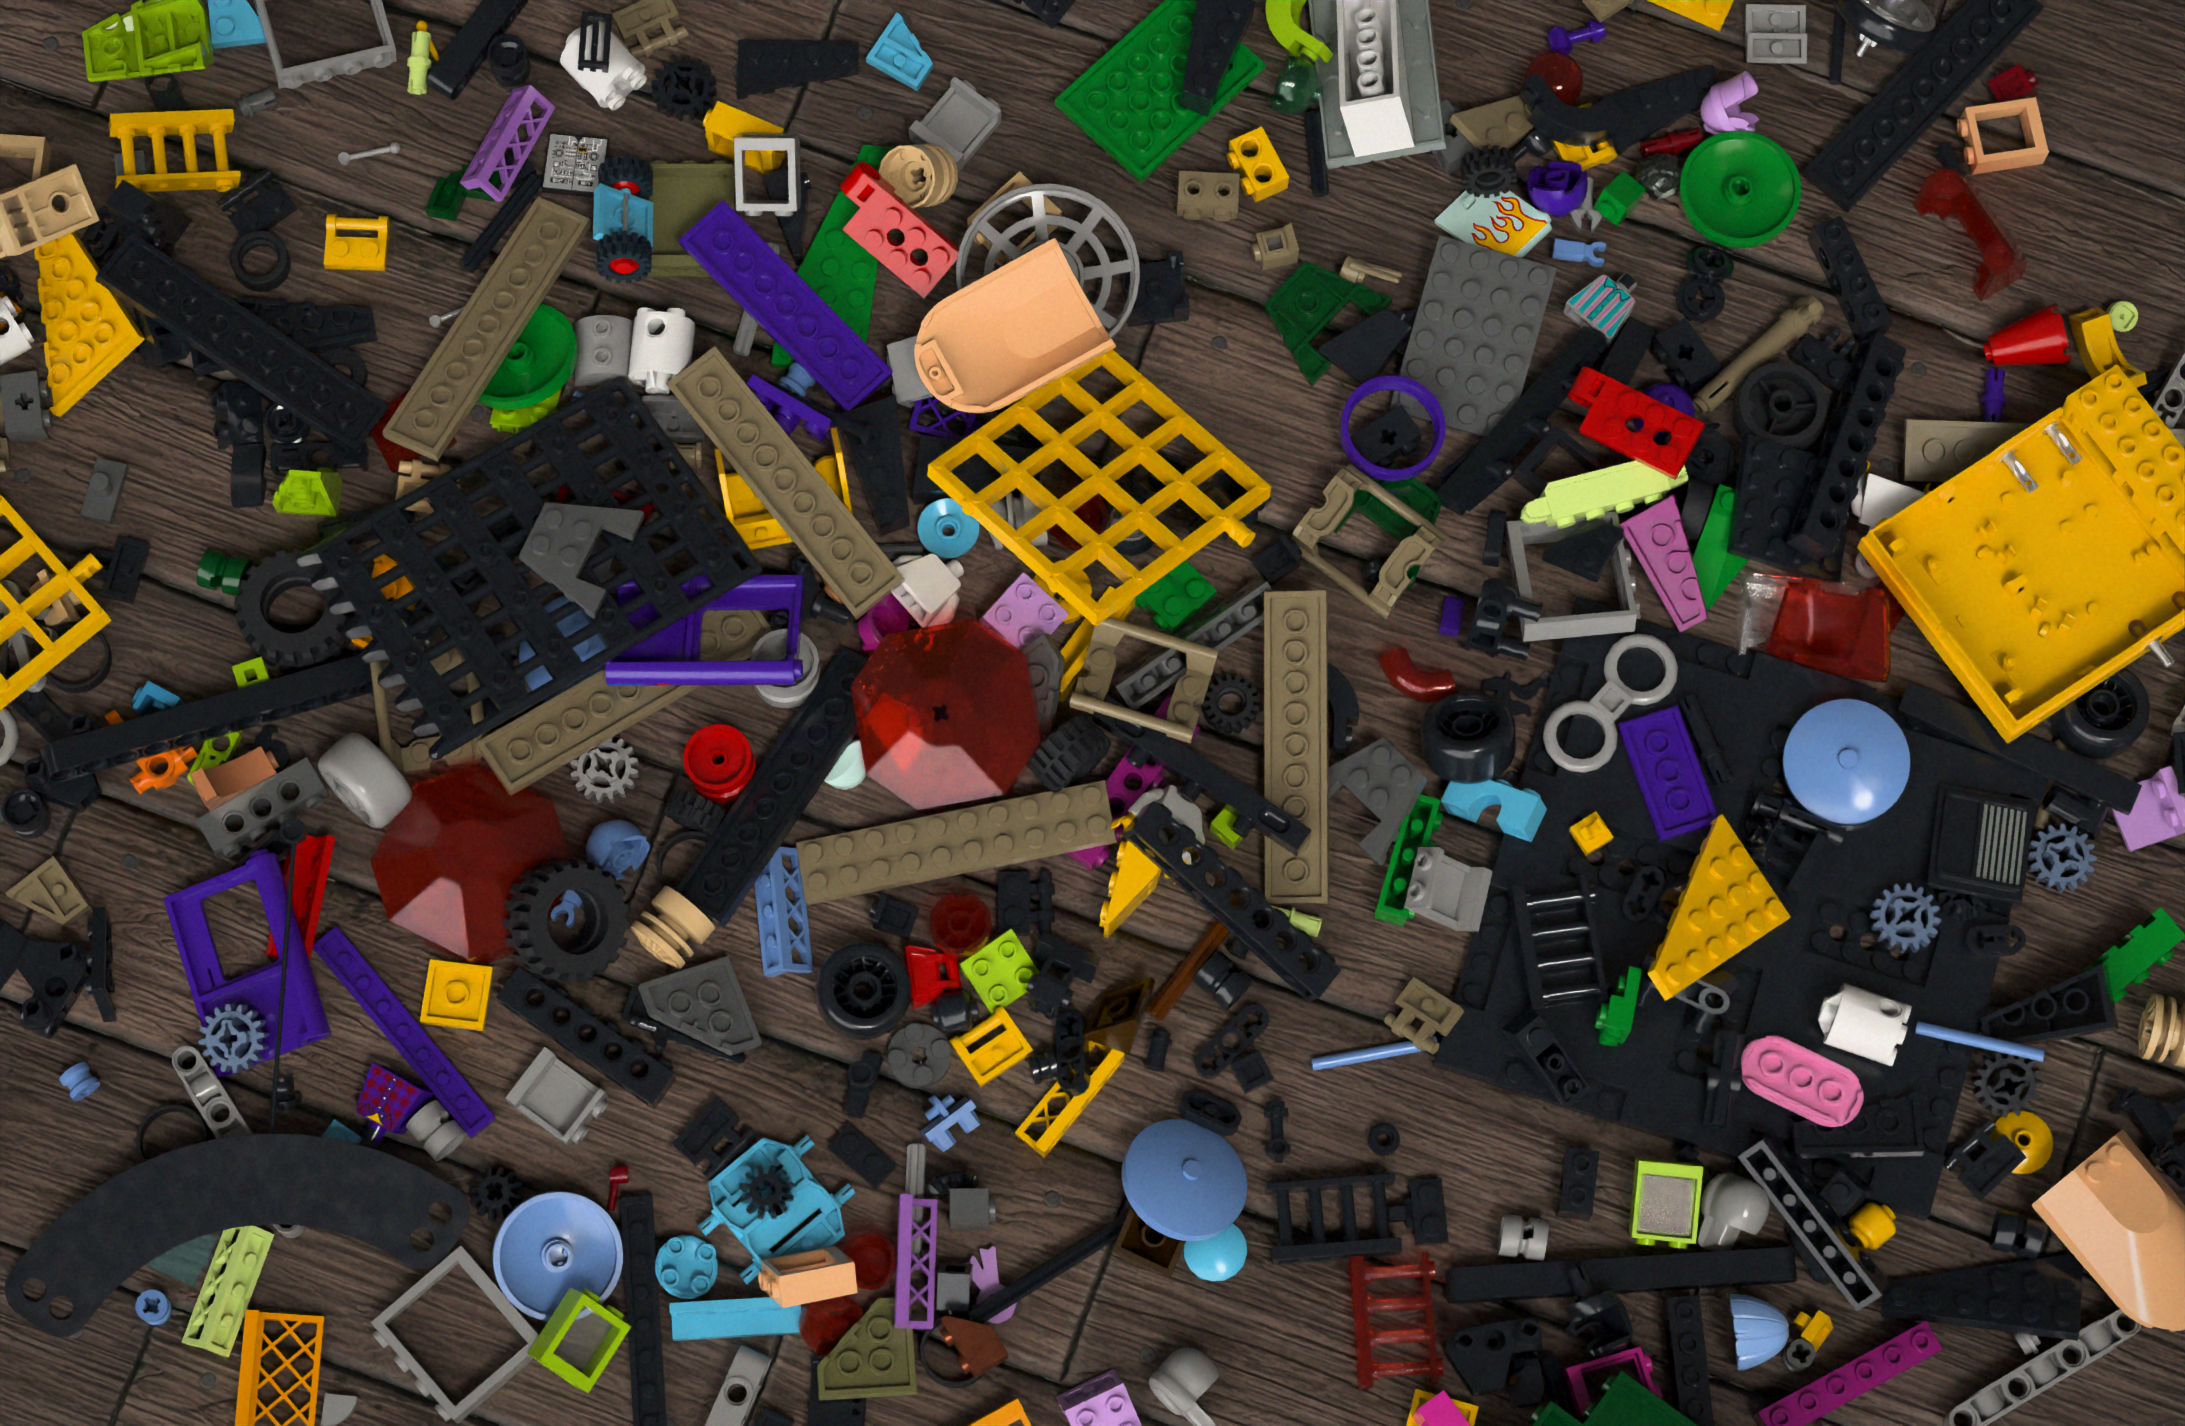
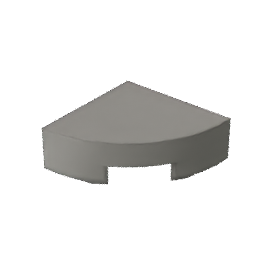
(337, 1408)

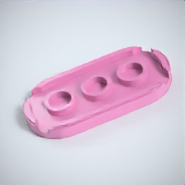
(1801, 1081)

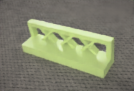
(231, 1289)

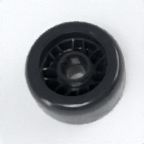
(2120, 719)
(1468, 737)
(868, 966)

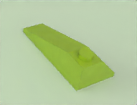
(309, 493)

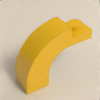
(2098, 345)

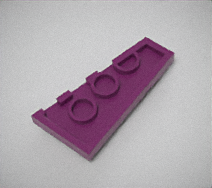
(1665, 555)

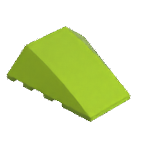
(149, 41)

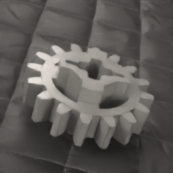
(595, 777)

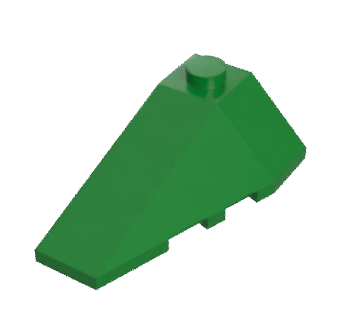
(1711, 561)

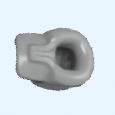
(1729, 1206)
(1182, 1381)

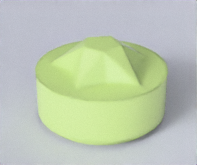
(2122, 315)

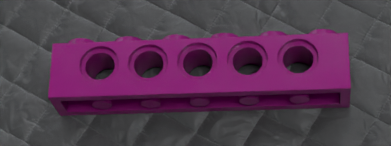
(1148, 776)
(1852, 1379)

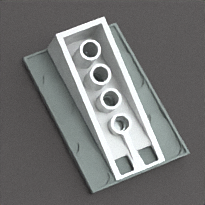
(1381, 81)

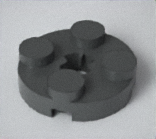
(937, 1052)

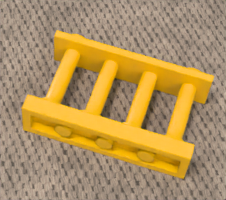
(181, 123)

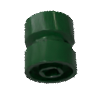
(219, 571)

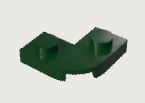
(450, 195)

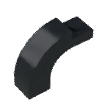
(1569, 123)
(1343, 709)

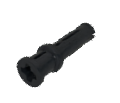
(1783, 808)

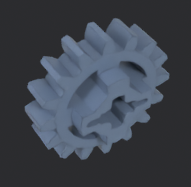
(2049, 854)
(1912, 928)
(235, 1052)

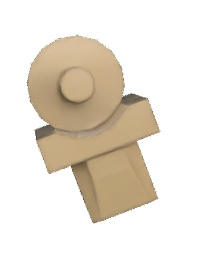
(63, 608)

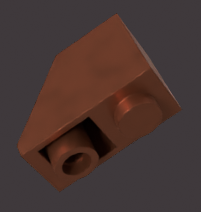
(975, 1342)

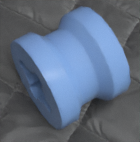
(796, 380)
(79, 1081)
(158, 1312)

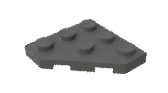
(1047, 674)
(704, 1005)

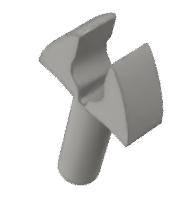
(1586, 208)

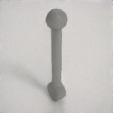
(345, 158)
(436, 321)

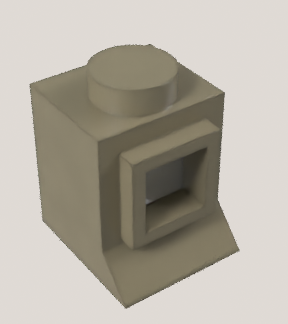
(1275, 247)

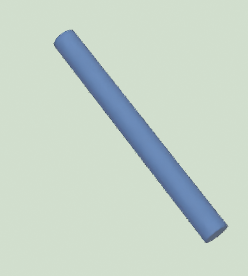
(1980, 1041)
(1364, 1055)

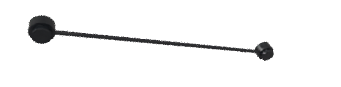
(293, 832)

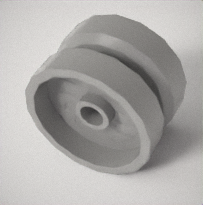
(773, 647)

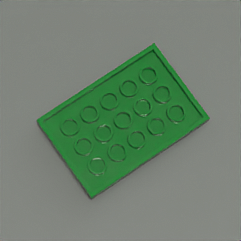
(1136, 88)

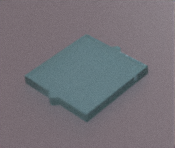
(186, 1260)

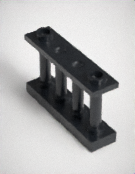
(1534, 965)
(1319, 1247)

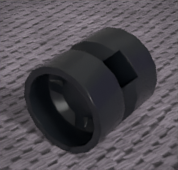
(509, 60)
(26, 813)
(1222, 980)
(2005, 1234)

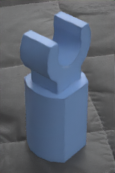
(1578, 251)
(570, 902)

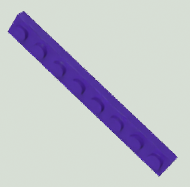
(404, 1032)

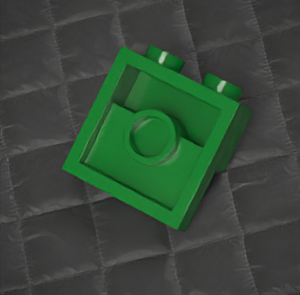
(1176, 597)
(1617, 1014)

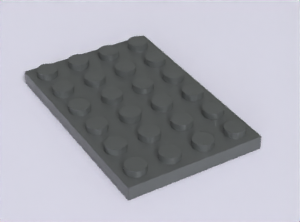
(1474, 334)

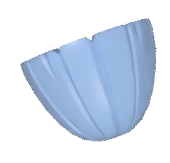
(1759, 1330)

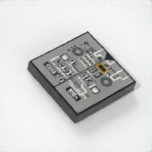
(573, 164)

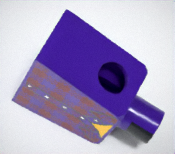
(389, 1102)

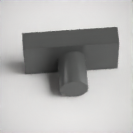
(104, 491)

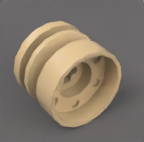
(920, 174)
(672, 927)
(2162, 1030)

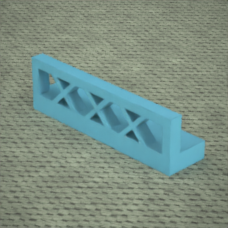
(732, 1319)

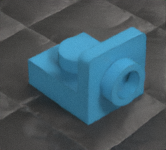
(152, 693)

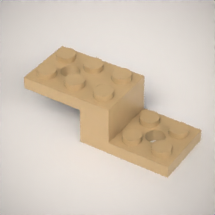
(28, 213)

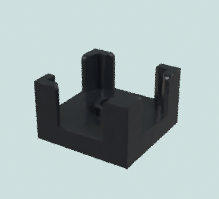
(1160, 292)

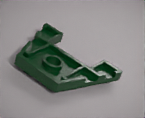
(1308, 305)
(1410, 492)

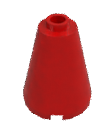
(2030, 341)

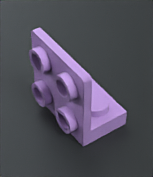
(1024, 613)
(2156, 812)
(1099, 1403)

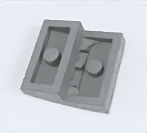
(1775, 34)

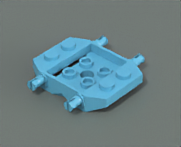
(762, 1235)

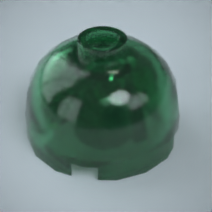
(1296, 87)

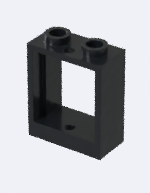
(1557, 437)

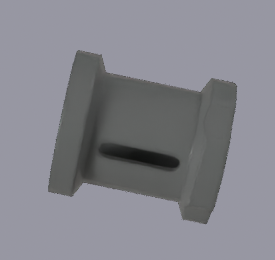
(1802, 1347)

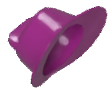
(882, 619)

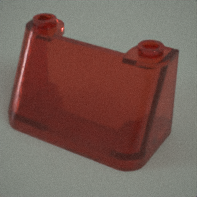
(1953, 194)
(1833, 631)

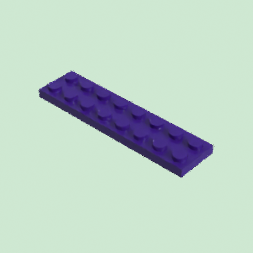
(785, 307)

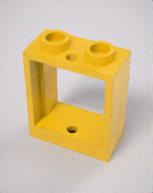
(726, 122)

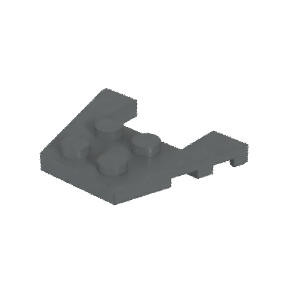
(564, 541)
(1383, 784)

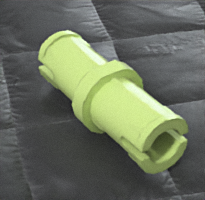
(419, 62)

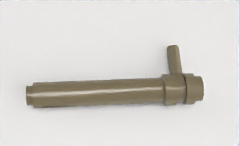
(1791, 325)

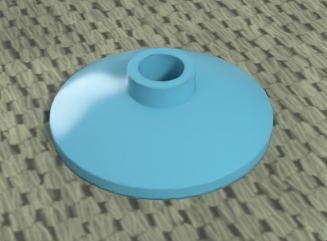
(942, 515)

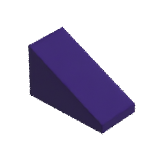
(1451, 616)

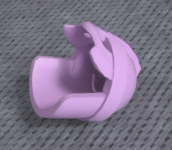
(1721, 105)

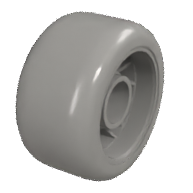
(365, 780)

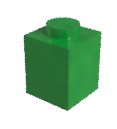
(1619, 198)

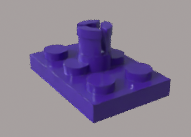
(791, 411)

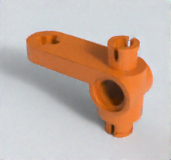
(175, 759)

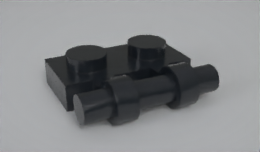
(262, 212)
(1014, 902)
(705, 1134)
(1991, 1166)

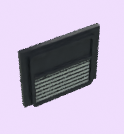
(1980, 843)

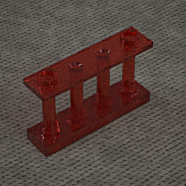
(1366, 1306)

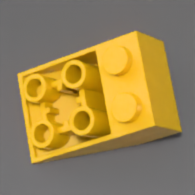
(1128, 887)

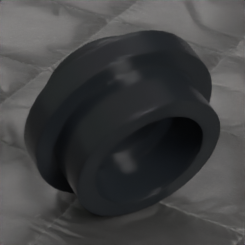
(1390, 1132)

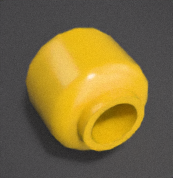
(1872, 1225)

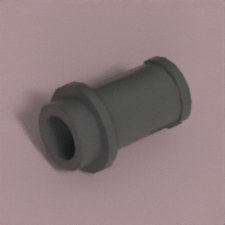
(256, 102)

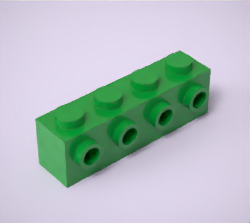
(1414, 833)

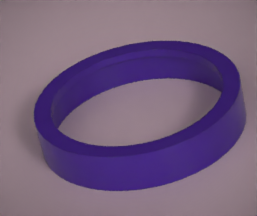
(1407, 386)

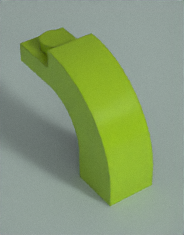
(1285, 25)

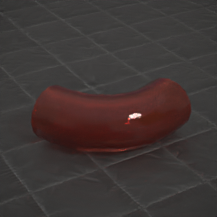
(1412, 680)

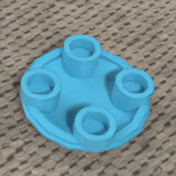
(1217, 1257)
(686, 1266)

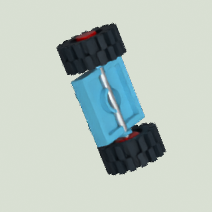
(624, 219)

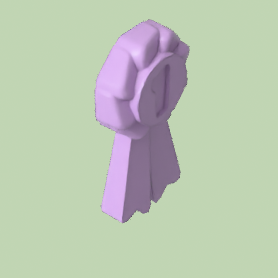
(988, 1282)

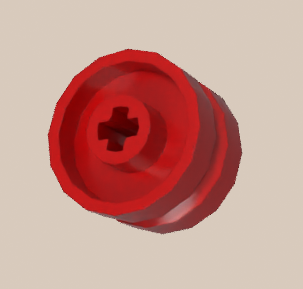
(719, 762)

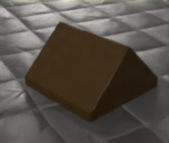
(1120, 1015)
(1146, 1247)

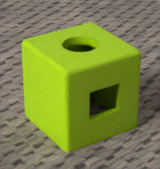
(251, 669)
(1221, 829)

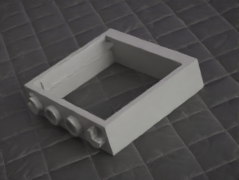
(327, 68)
(1570, 626)
(406, 1360)

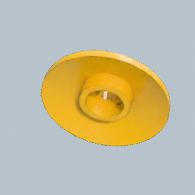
(2039, 1136)

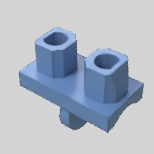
(937, 1130)

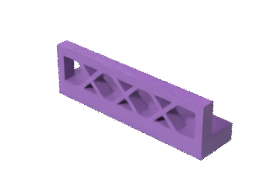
(498, 139)
(903, 1262)

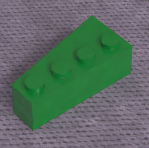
(2139, 951)

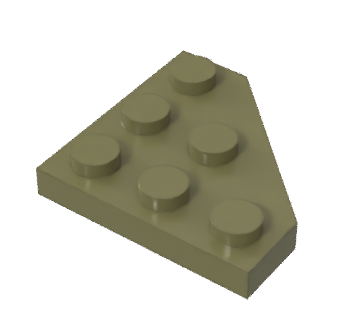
(870, 1358)

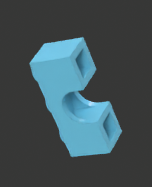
(1519, 812)

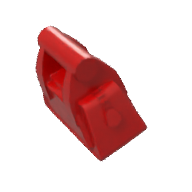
(925, 974)

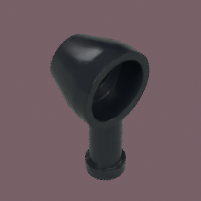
(1535, 143)

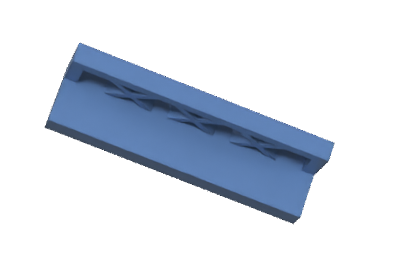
(773, 916)

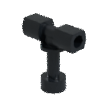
(862, 1080)

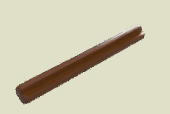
(1187, 971)

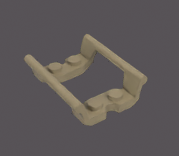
(1394, 573)
(1101, 665)
(415, 757)

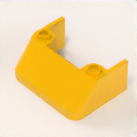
(750, 515)

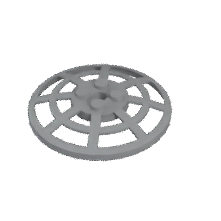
(1082, 233)

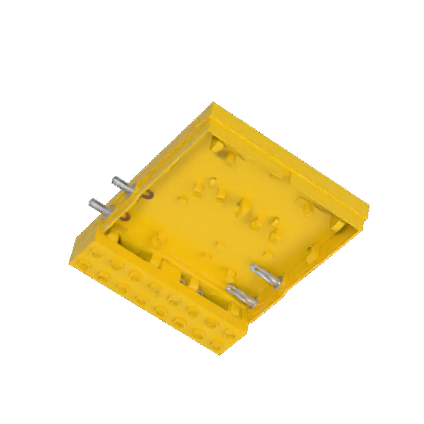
(2077, 518)

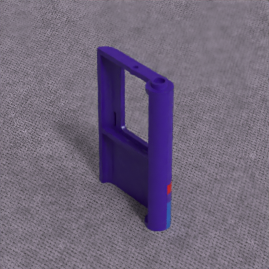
(674, 653)
(260, 990)

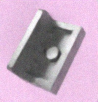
(673, 419)

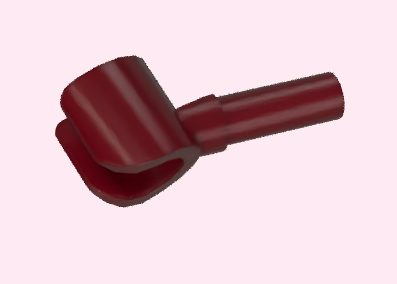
(618, 1175)

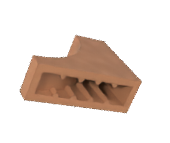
(233, 778)

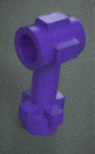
(1561, 41)

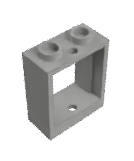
(768, 141)

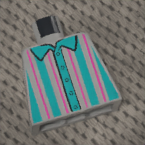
(1603, 305)

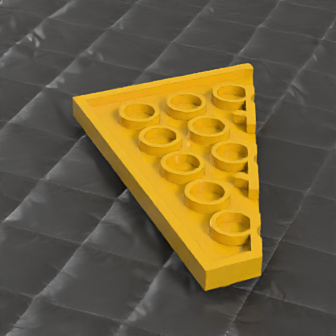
(82, 320)
(1717, 913)

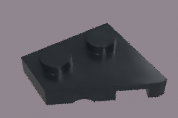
(1586, 549)

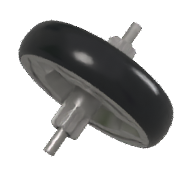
(1895, 24)

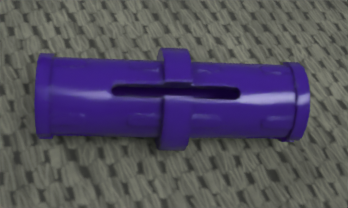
(1993, 398)

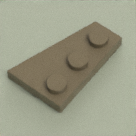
(1496, 123)

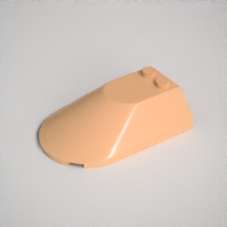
(1009, 333)
(2124, 1231)

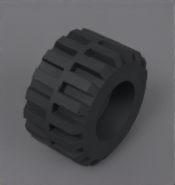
(1069, 753)

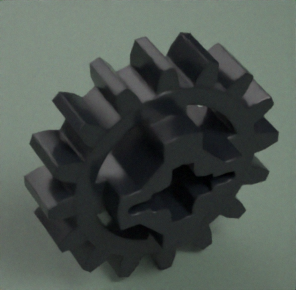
(678, 99)
(1995, 1083)

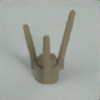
(1357, 271)

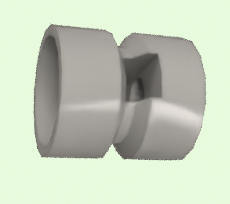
(436, 1130)
(1512, 1233)

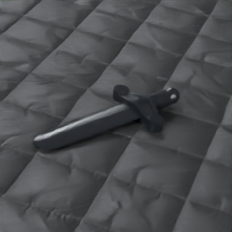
(663, 1033)

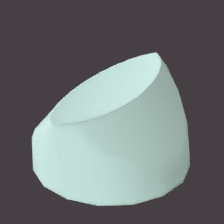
(849, 769)

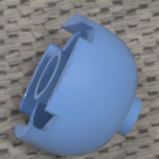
(617, 846)

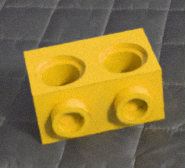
(1263, 163)

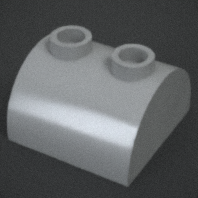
(603, 349)

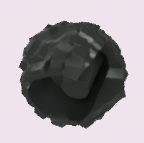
(1659, 175)

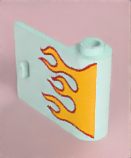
(1495, 223)

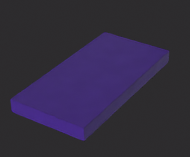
(1668, 773)

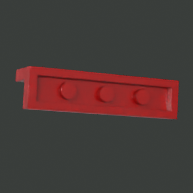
(309, 884)

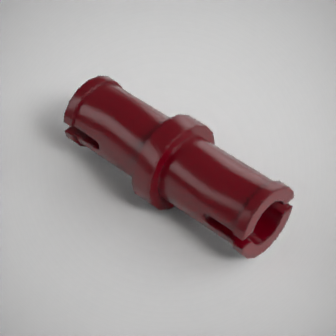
(1672, 143)

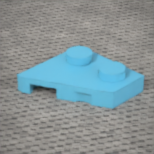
(233, 24)
(900, 55)

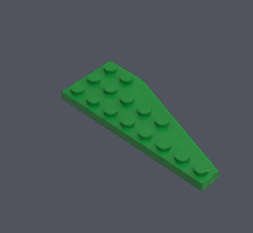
(839, 266)

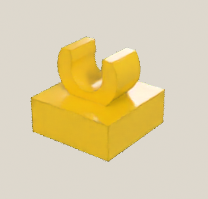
(1591, 833)
(1815, 1329)

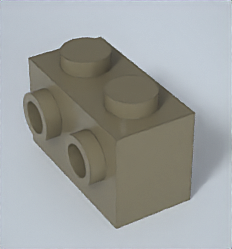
(1208, 195)

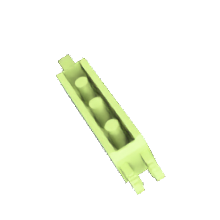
(1599, 492)

